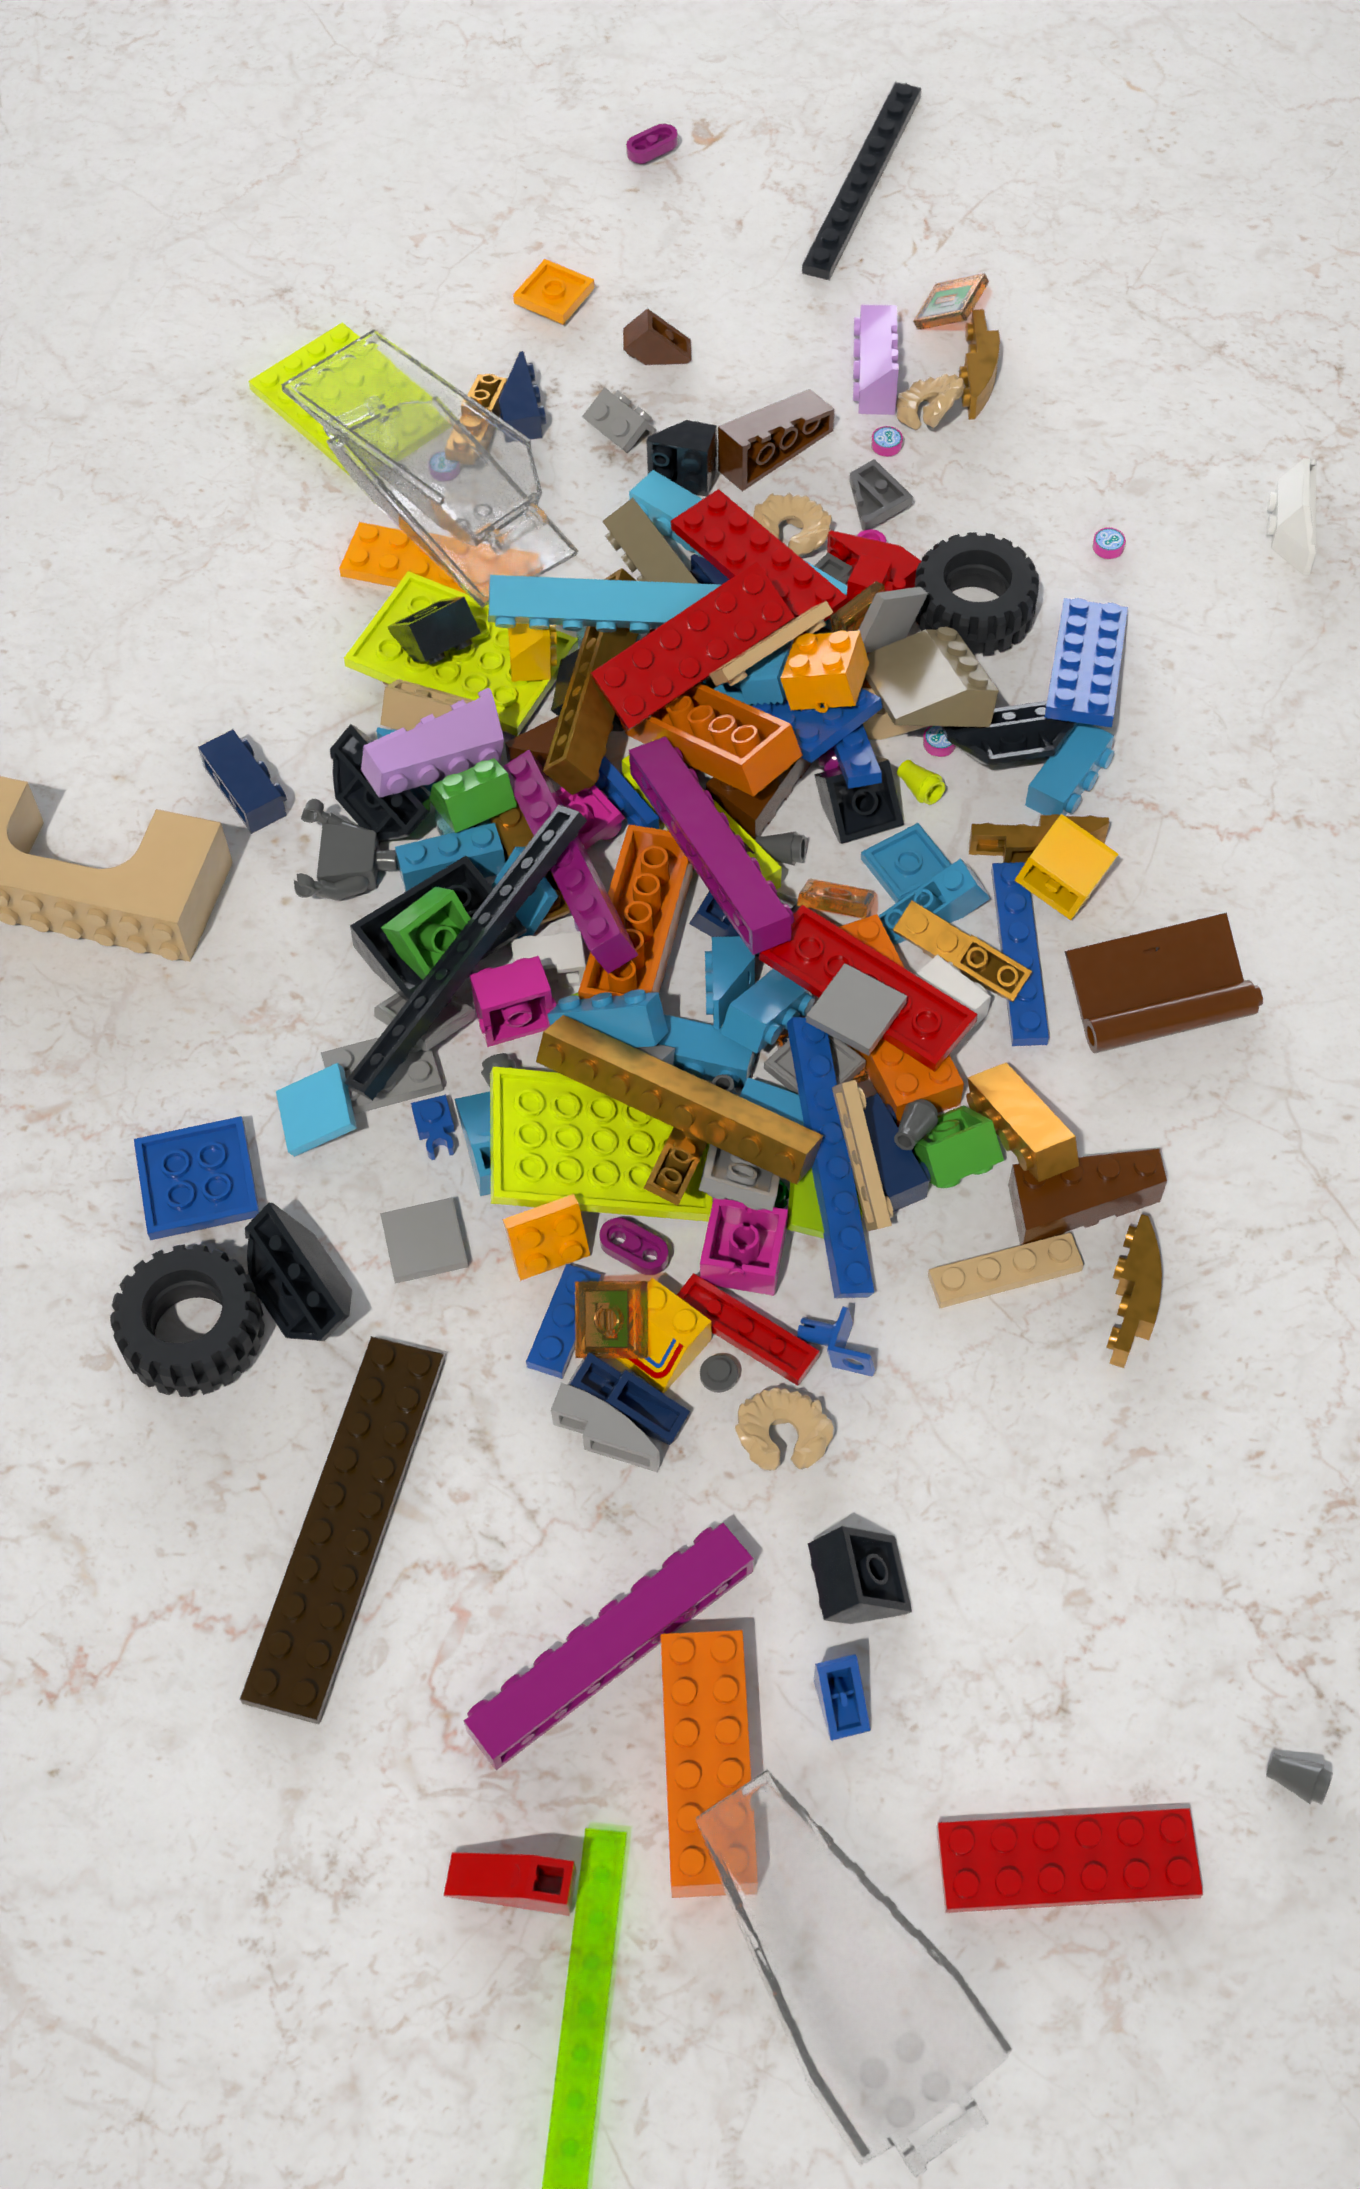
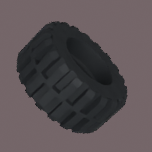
(982, 564)
(172, 1279)

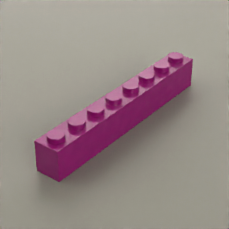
(711, 845)
(574, 869)
(607, 1645)

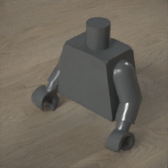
(347, 857)

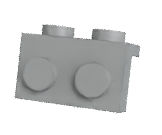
(616, 420)

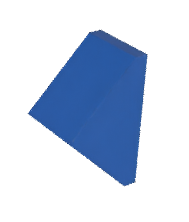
(841, 1697)

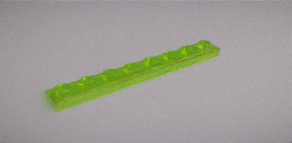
(585, 2011)

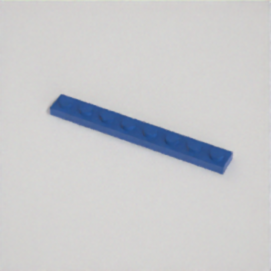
(832, 1166)

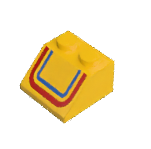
(674, 1338)

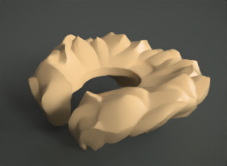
(939, 391)
(801, 514)
(783, 1407)

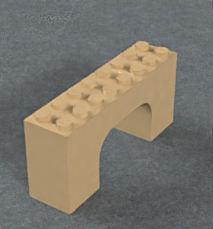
(146, 904)

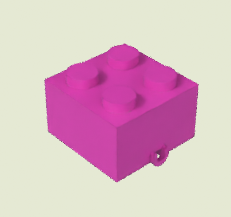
(512, 1000)
(743, 1247)

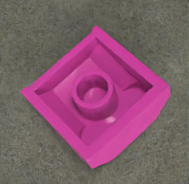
(601, 815)

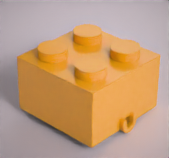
(825, 670)

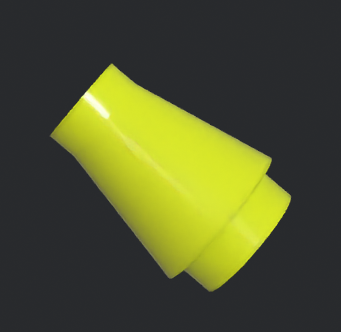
(923, 783)

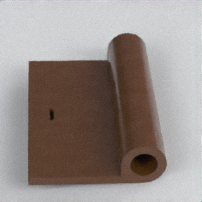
(1144, 994)

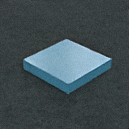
(316, 1109)

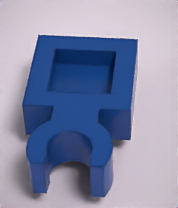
(434, 1123)

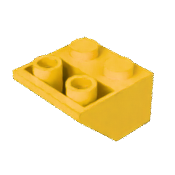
(532, 652)
(1066, 867)

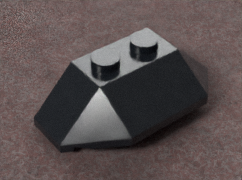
(1014, 735)
(388, 816)
(295, 1276)

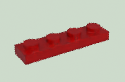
(750, 1330)

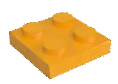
(553, 291)
(546, 1237)

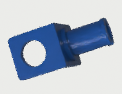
(835, 1338)

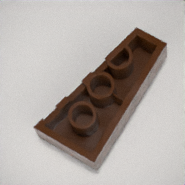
(771, 437)
(757, 811)
(1086, 1193)

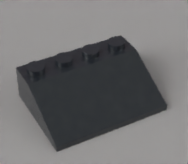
(379, 952)

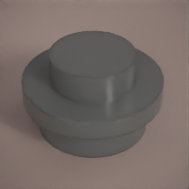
(718, 1373)

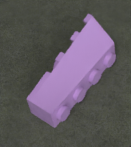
(877, 360)
(435, 747)

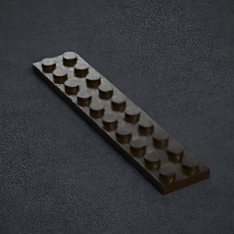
(343, 1532)

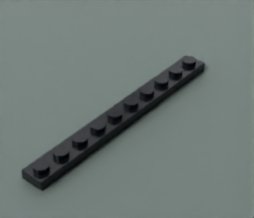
(861, 181)
(465, 952)

